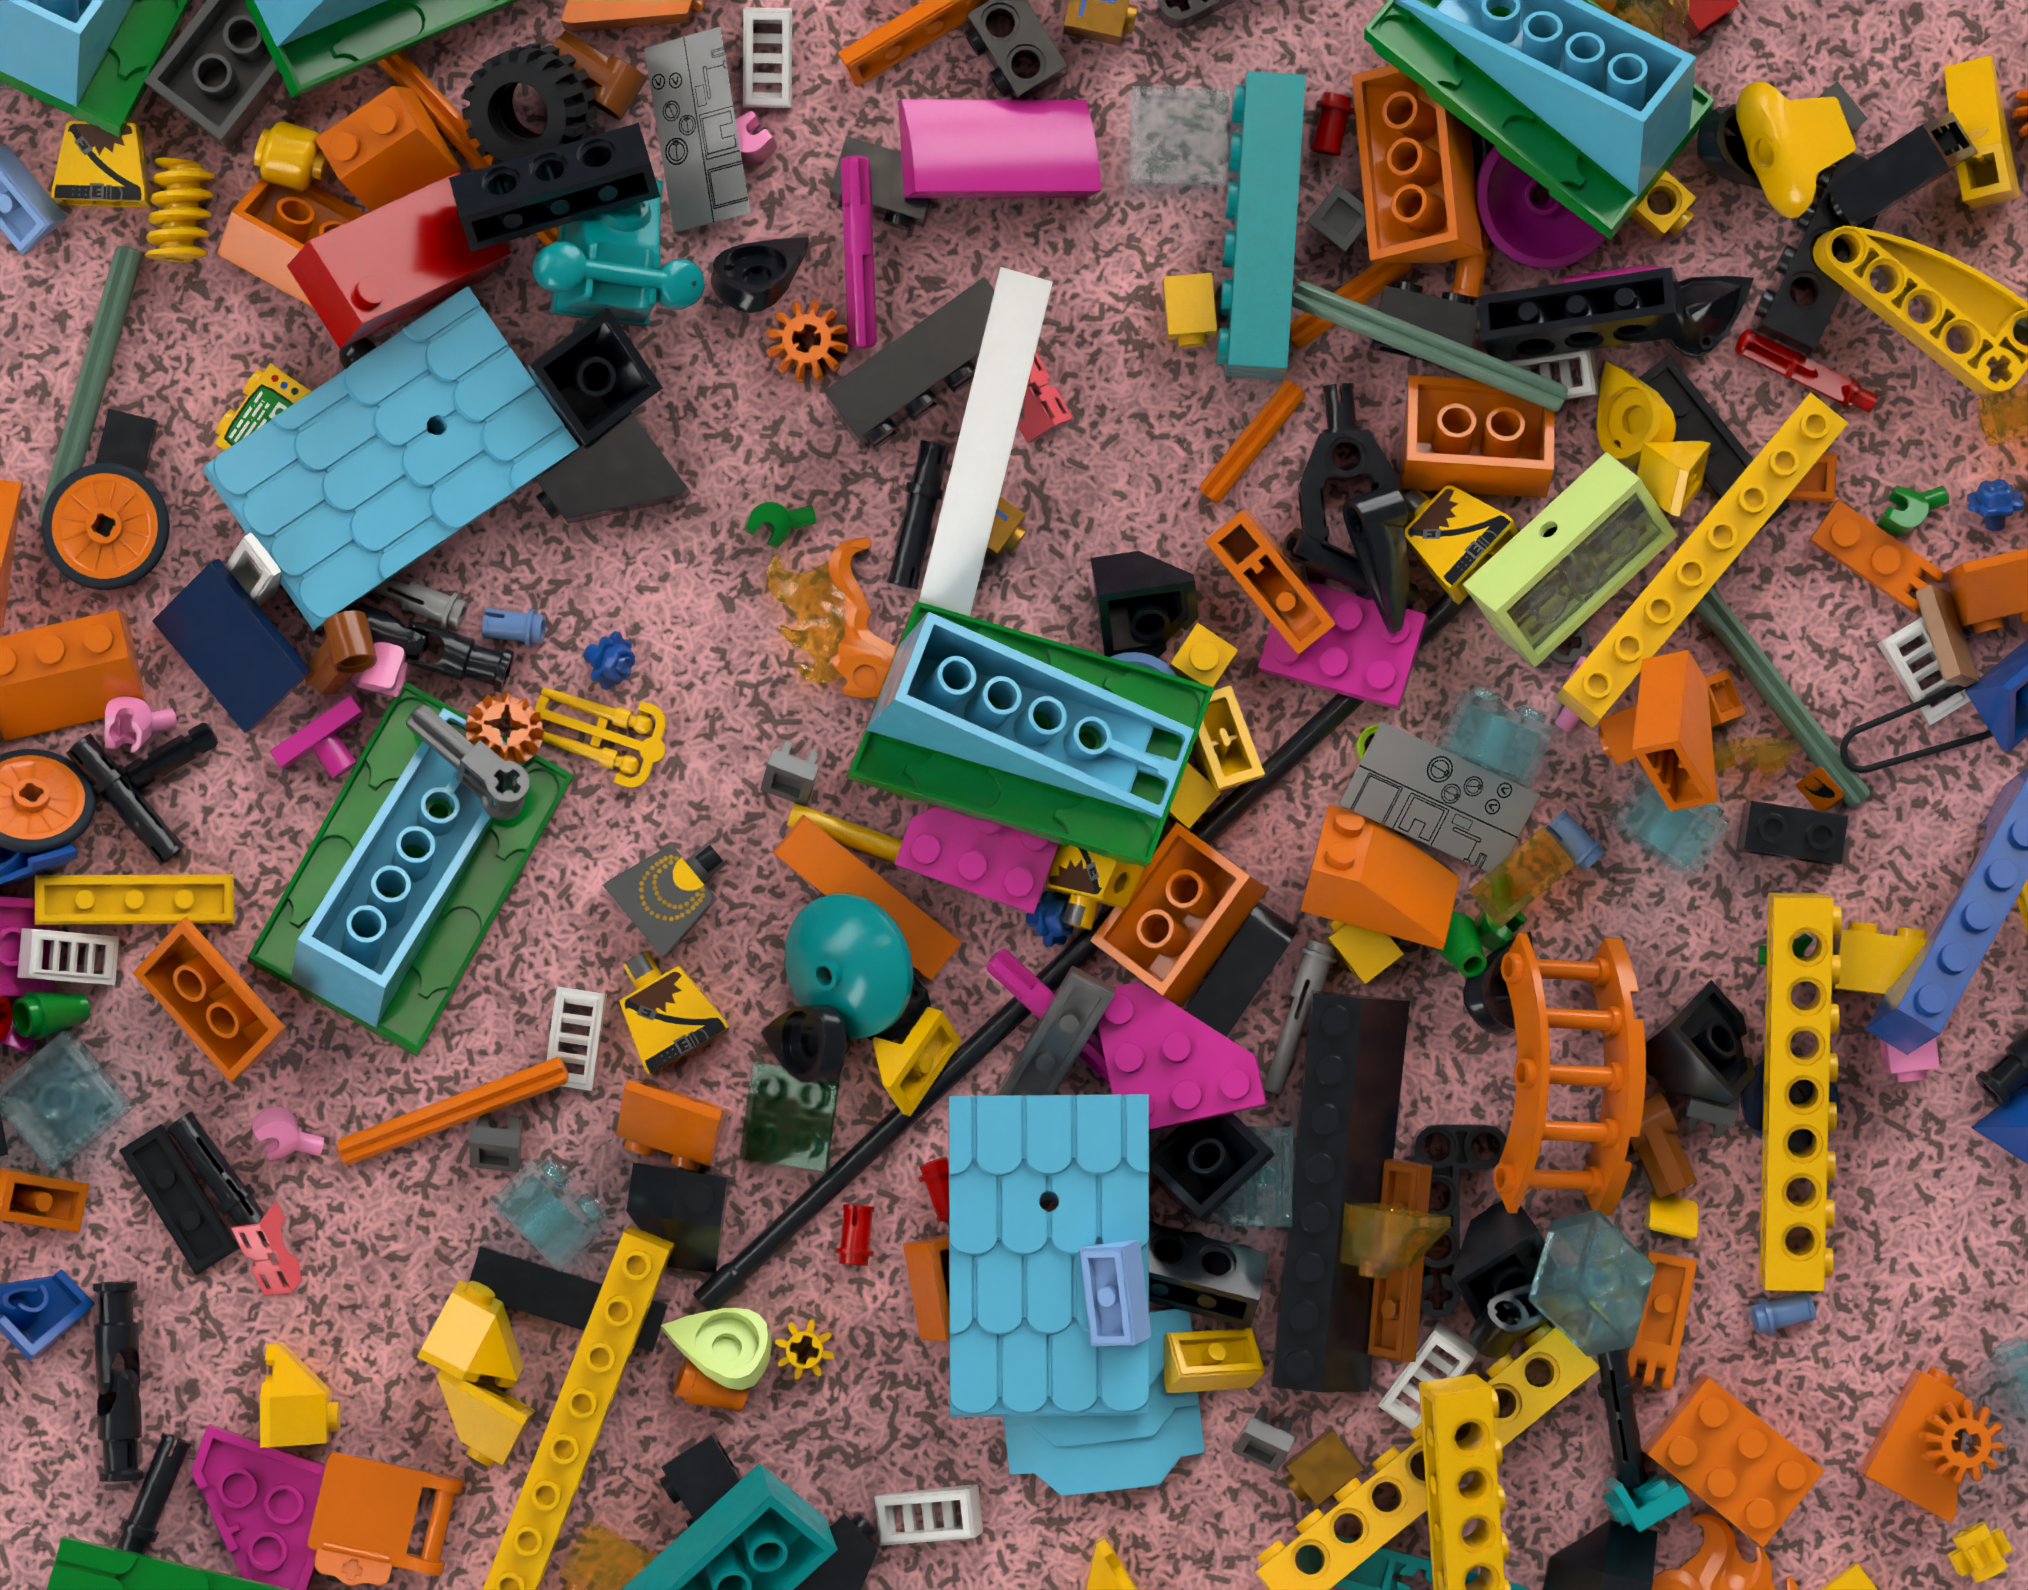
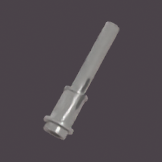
(435, 604)
(1313, 968)

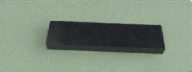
(1700, 422)
(551, 1293)

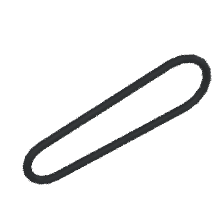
(1910, 756)

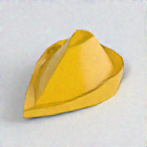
(1630, 415)

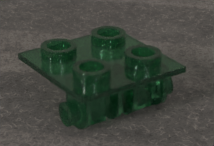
(788, 1119)

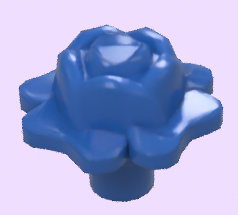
(1995, 502)
(610, 660)
(1049, 919)

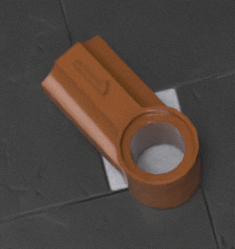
(612, 78)
(345, 652)
(1661, 1150)

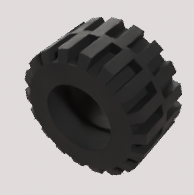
(556, 82)

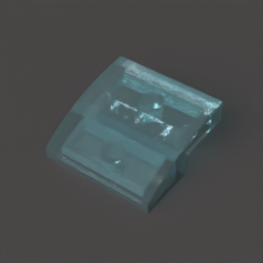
(1268, 1193)

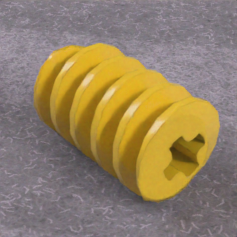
(179, 212)

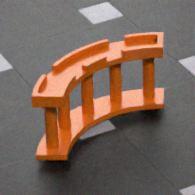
(1621, 1076)

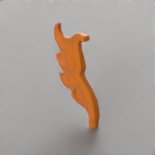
(1719, 1564)

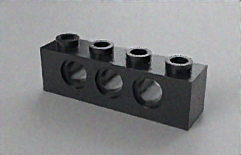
(554, 187)
(1582, 315)
(1782, 317)
(1186, 1277)

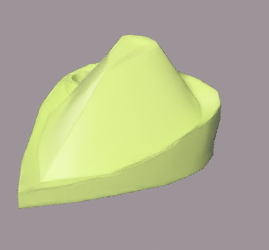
(724, 1345)

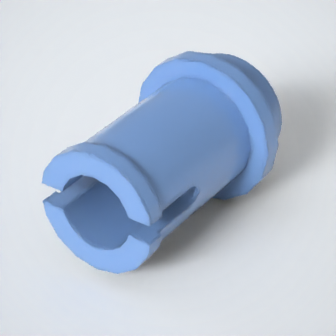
(514, 626)
(1575, 841)
(1782, 1312)

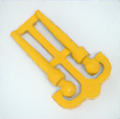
(650, 749)

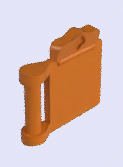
(369, 1516)

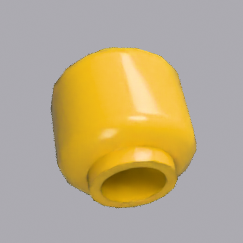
(290, 156)

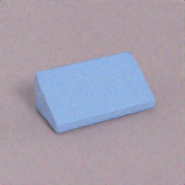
(25, 206)
(1115, 1293)

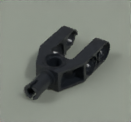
(1320, 466)

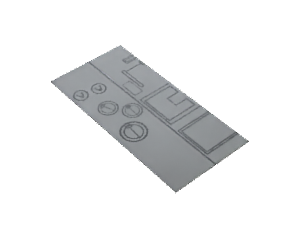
(697, 130)
(1439, 798)

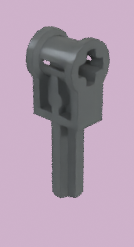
(477, 765)

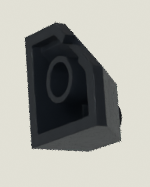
(1141, 602)
(1701, 1048)
(682, 1209)
(1605, 1560)

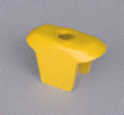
(1791, 143)

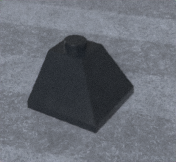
(594, 377)
(1207, 1163)
(1496, 1256)

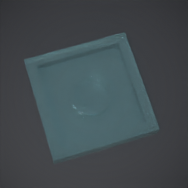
(1179, 137)

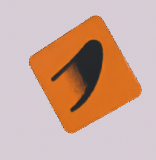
(1820, 789)

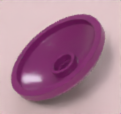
(1525, 231)

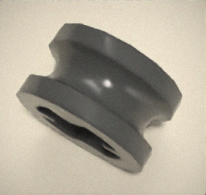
(1574, 653)

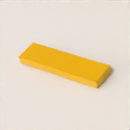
(134, 899)

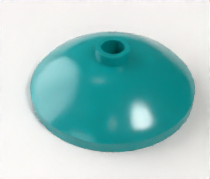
(865, 957)

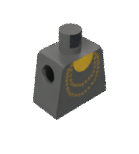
(667, 894)

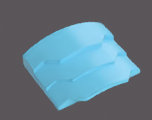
(1113, 1451)

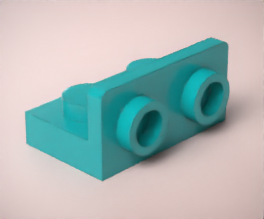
(1651, 1504)

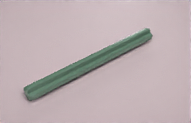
(1429, 346)
(95, 367)
(1779, 696)

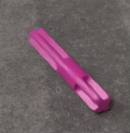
(858, 251)
(1036, 998)

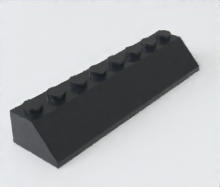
(1339, 1160)

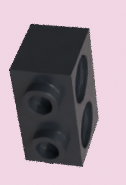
(1025, 40)
(1792, 833)

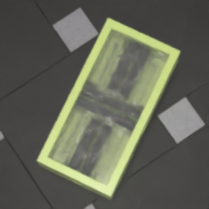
(1570, 559)

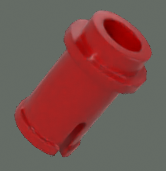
(1331, 123)
(936, 1178)
(855, 1235)

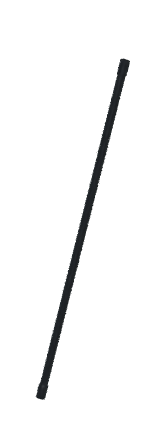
(733, 1275)

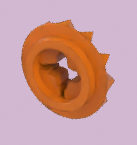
(522, 742)

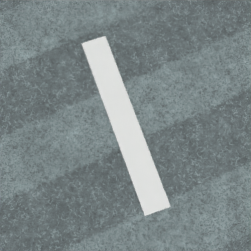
(985, 440)

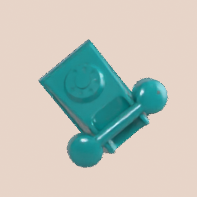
(616, 266)

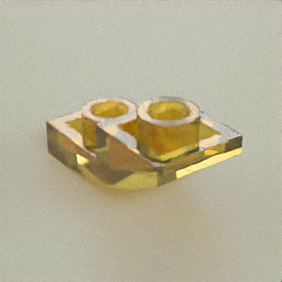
(1755, 752)

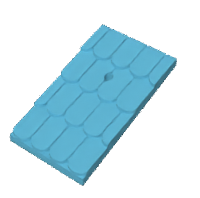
(355, 482)
(1018, 1270)

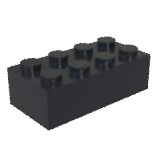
(913, 369)

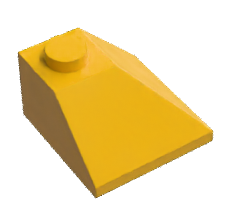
(485, 1418)

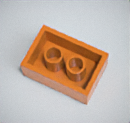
(1732, 1460)

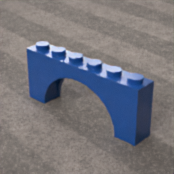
(1933, 983)

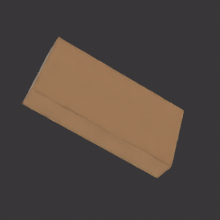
(1947, 636)

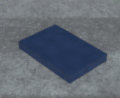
(231, 645)

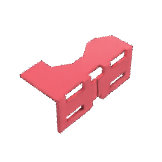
(1036, 419)
(288, 1264)

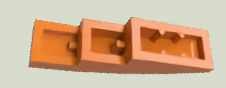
(837, 870)

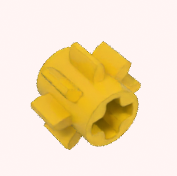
(817, 1342)
(1980, 1552)

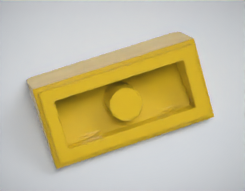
(1211, 1360)

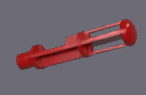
(1804, 371)

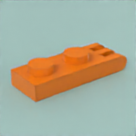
(1873, 554)
(1663, 1319)

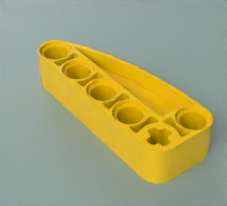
(1952, 297)

